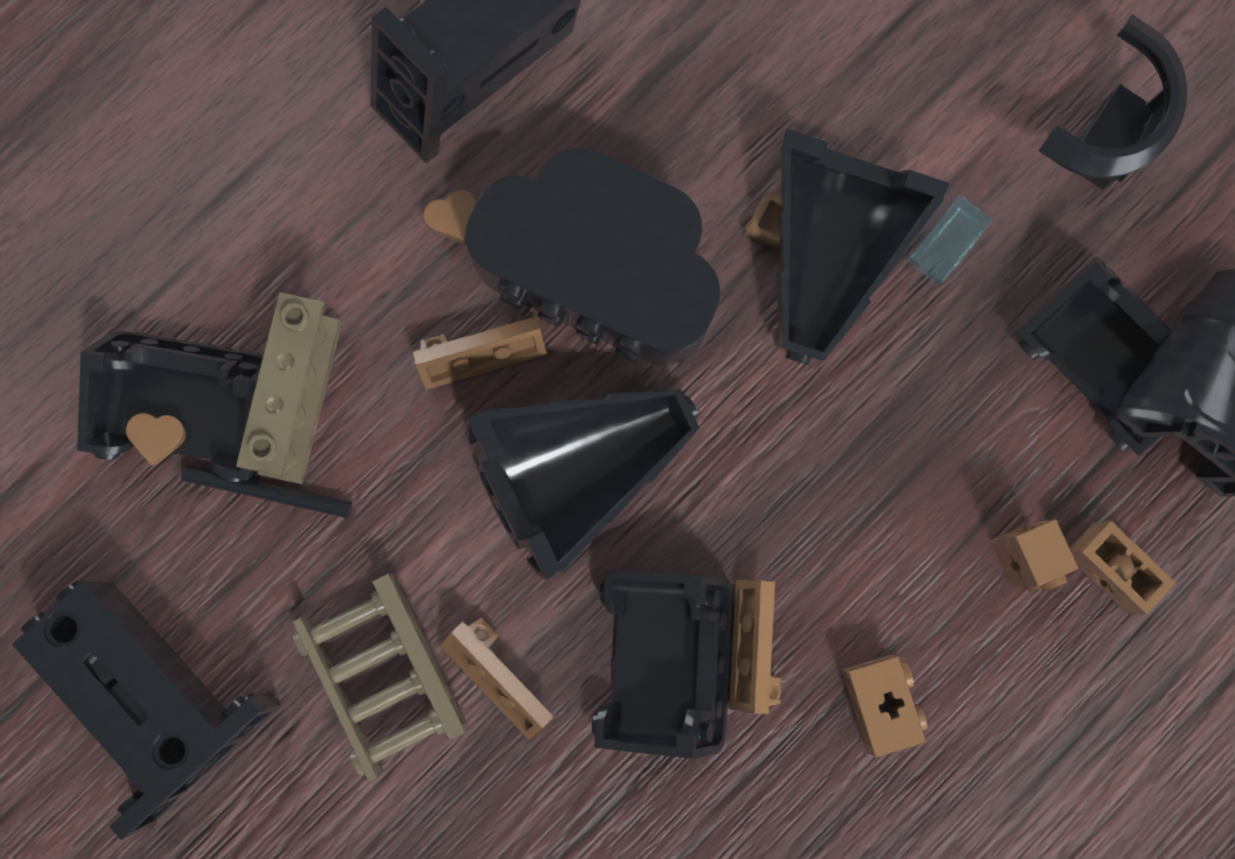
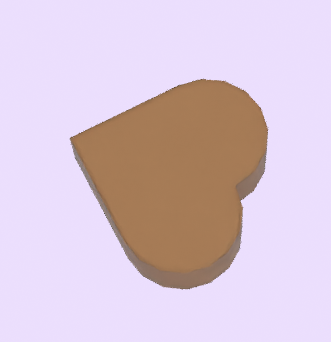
(450, 215)
(765, 221)
(155, 436)

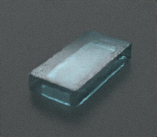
(949, 240)

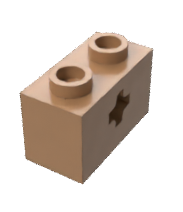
(1035, 556)
(1120, 568)
(883, 731)

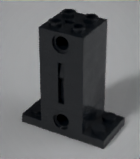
(454, 57)
(135, 696)

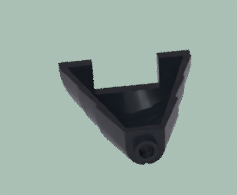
(840, 238)
(1192, 385)
(574, 465)

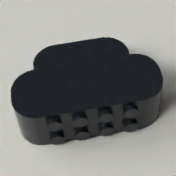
(599, 254)

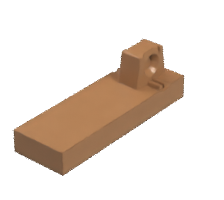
(451, 361)
(470, 651)
(751, 679)

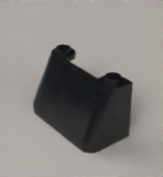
(1099, 341)
(163, 376)
(667, 664)

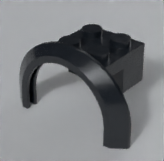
(1126, 128)

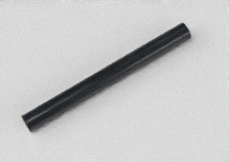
(269, 492)

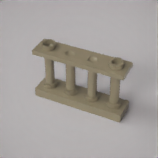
(290, 389)
(424, 678)

